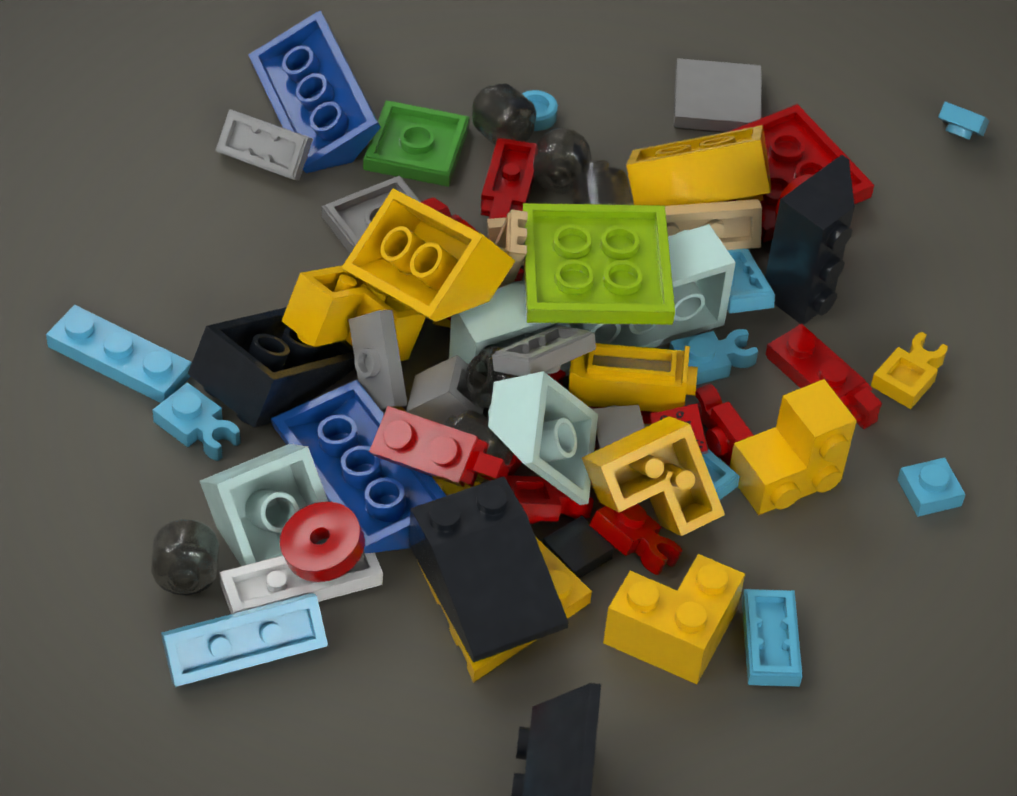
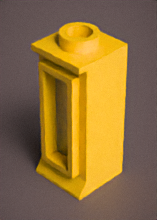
(633, 376)

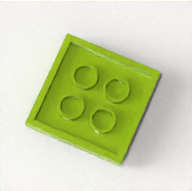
(597, 264)

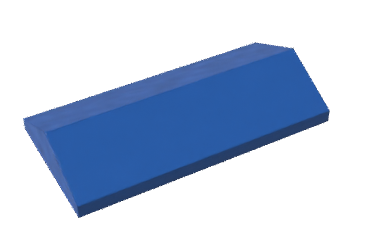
(316, 92)
(339, 437)

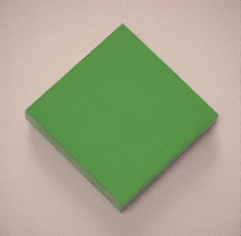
(417, 143)

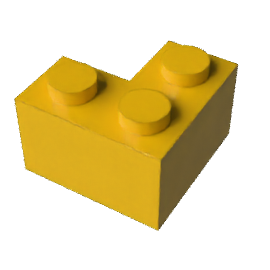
(331, 296)
(799, 454)
(658, 465)
(674, 626)

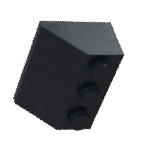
(811, 242)
(559, 745)

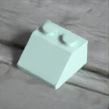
(546, 430)
(259, 498)

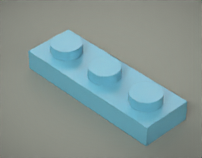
(118, 354)
(244, 639)

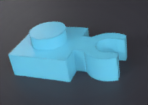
(717, 356)
(194, 417)

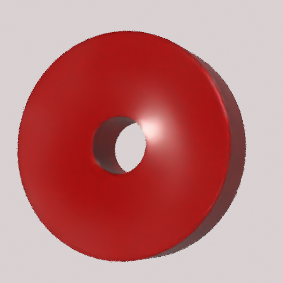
(328, 559)

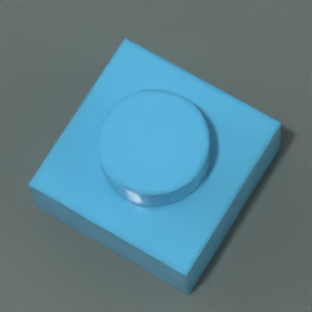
(962, 121)
(931, 486)

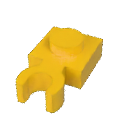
(909, 374)

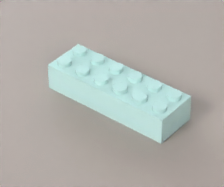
(701, 290)

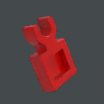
(722, 421)
(544, 501)
(638, 533)

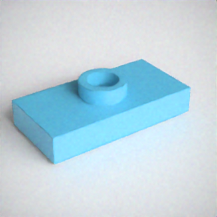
(749, 286)
(771, 638)

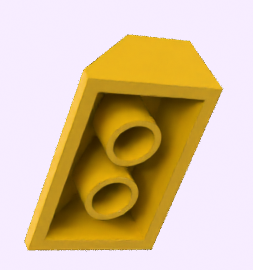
(701, 169)
(427, 259)

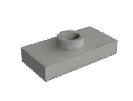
(264, 144)
(544, 351)
(378, 358)

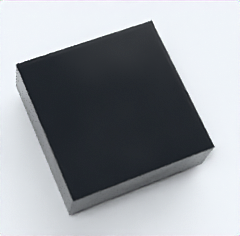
(579, 547)

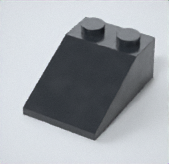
(263, 366)
(486, 568)

